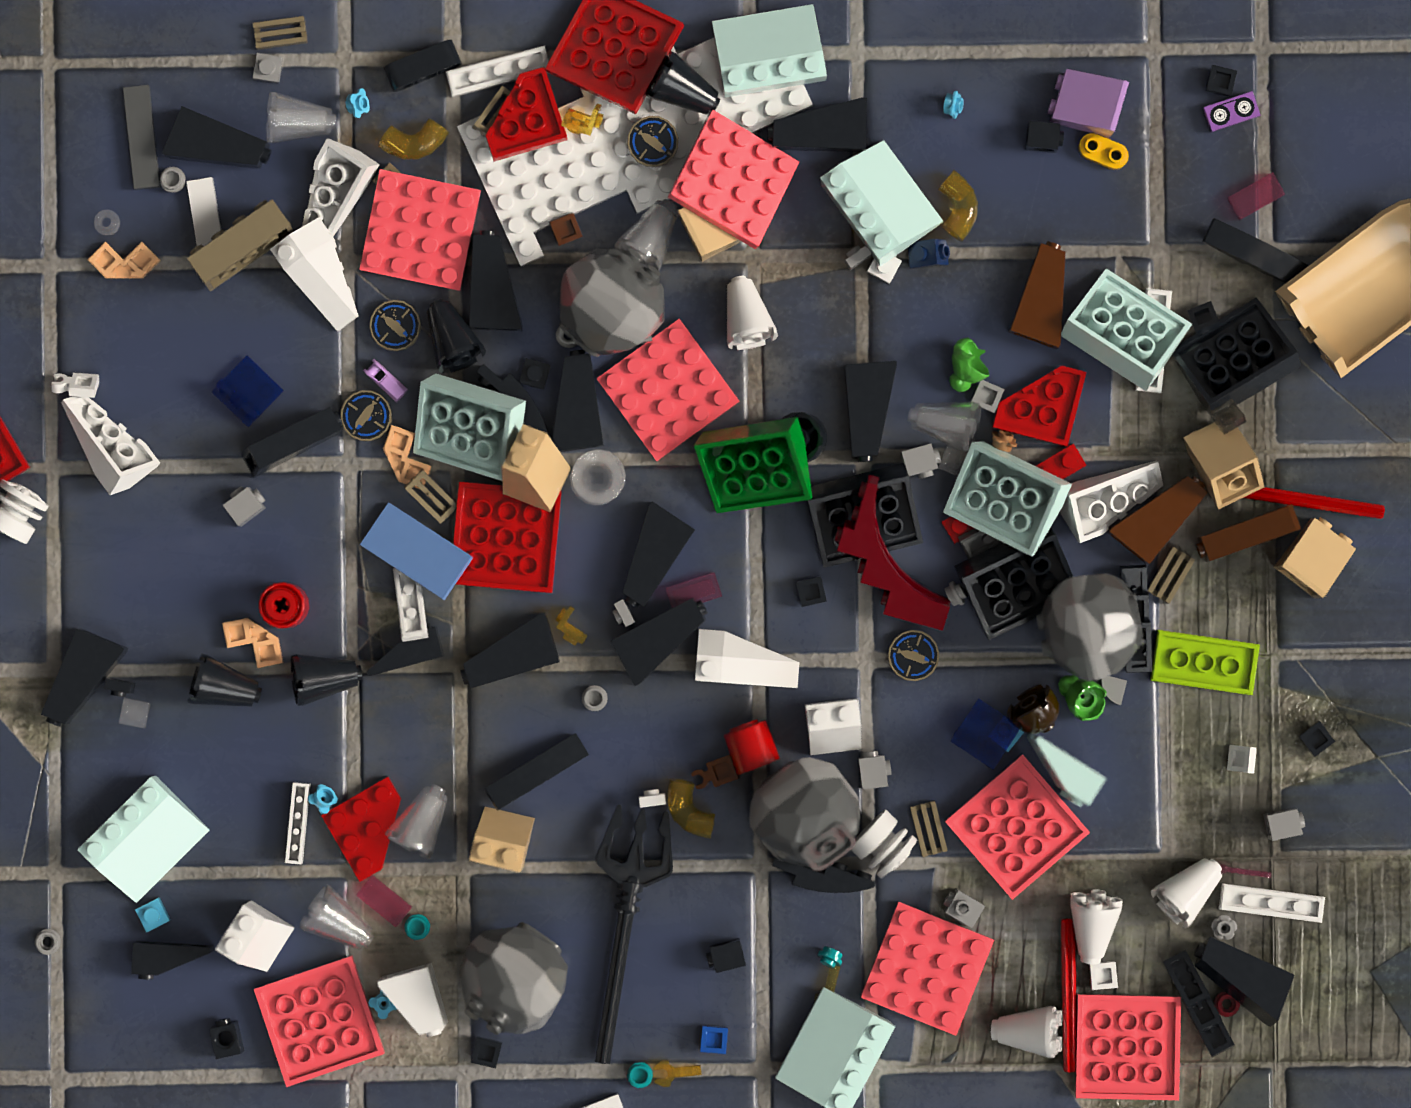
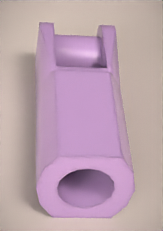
(388, 383)

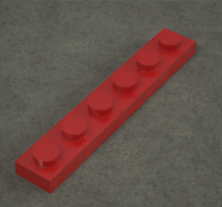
(1061, 465)

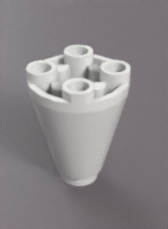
(1094, 923)
(1030, 1031)

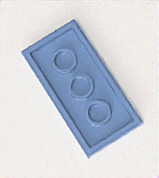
(416, 551)

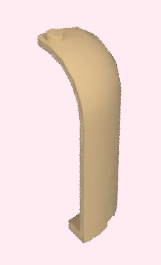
(1356, 291)

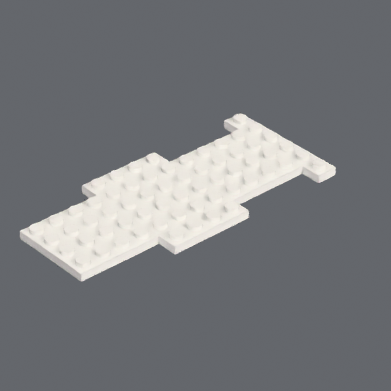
(591, 169)

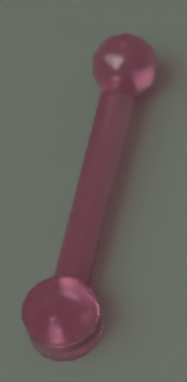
(1244, 871)

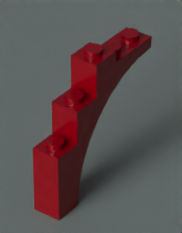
(902, 595)

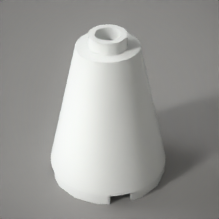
(747, 316)
(1187, 891)

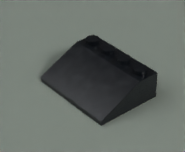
(1237, 357)
(895, 511)
(1011, 585)

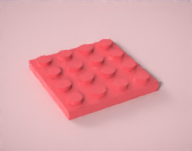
(733, 179)
(420, 229)
(668, 390)
(1017, 826)
(927, 968)
(319, 1021)
(1128, 1047)

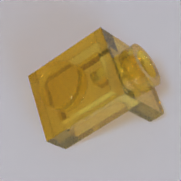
(583, 123)
(571, 634)

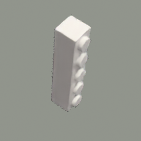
(297, 823)

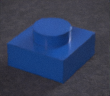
(714, 1039)

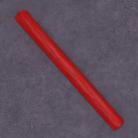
(1318, 502)
(1069, 1011)

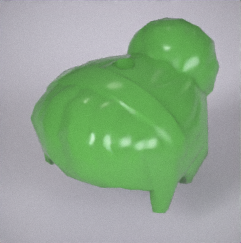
(967, 365)
(1085, 708)

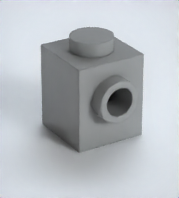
(921, 461)
(245, 505)
(873, 770)
(1284, 824)
(963, 907)

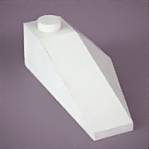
(337, 183)
(314, 266)
(112, 452)
(1103, 499)
(738, 661)

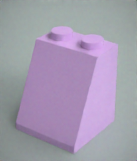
(1088, 102)

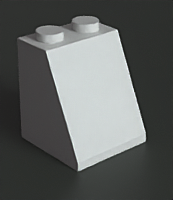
(833, 726)
(255, 937)
(417, 998)

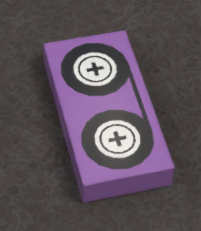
(1231, 111)

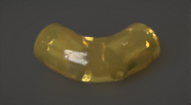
(415, 145)
(964, 206)
(683, 809)

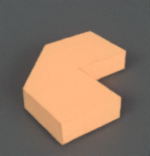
(133, 266)
(397, 451)
(265, 644)

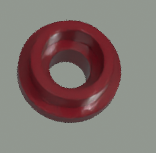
(1226, 1012)

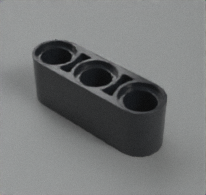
(422, 65)

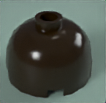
(1035, 711)

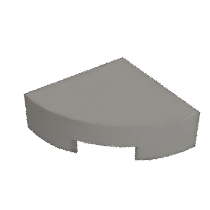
(1114, 687)

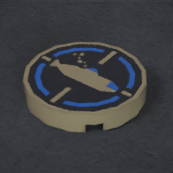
(653, 141)
(395, 325)
(366, 415)
(913, 655)

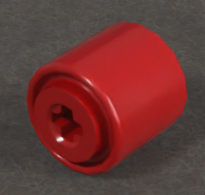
(296, 600)
(751, 746)

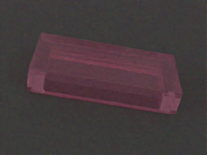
(1256, 196)
(702, 588)
(384, 901)

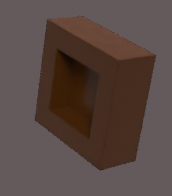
(565, 229)

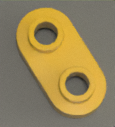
(1103, 152)

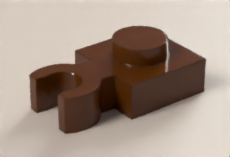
(719, 772)

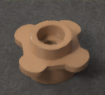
(1003, 440)

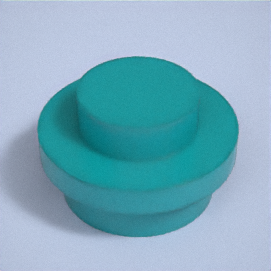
(417, 926)
(830, 957)
(640, 1074)

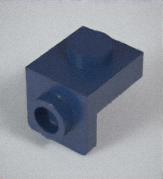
(928, 253)

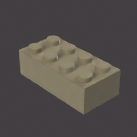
(240, 245)

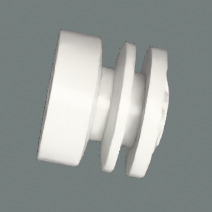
(17, 508)
(883, 843)

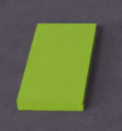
(1204, 662)

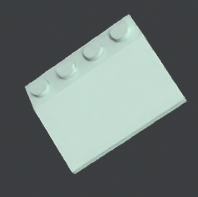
(769, 50)
(880, 201)
(1125, 329)
(466, 425)
(1006, 497)
(1074, 779)
(144, 839)
(835, 1051)

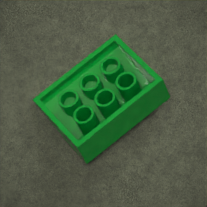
(755, 465)

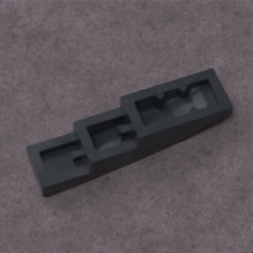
(1252, 251)
(1136, 580)
(536, 771)
(1198, 1003)

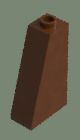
(1041, 302)
(1156, 521)
(1248, 533)

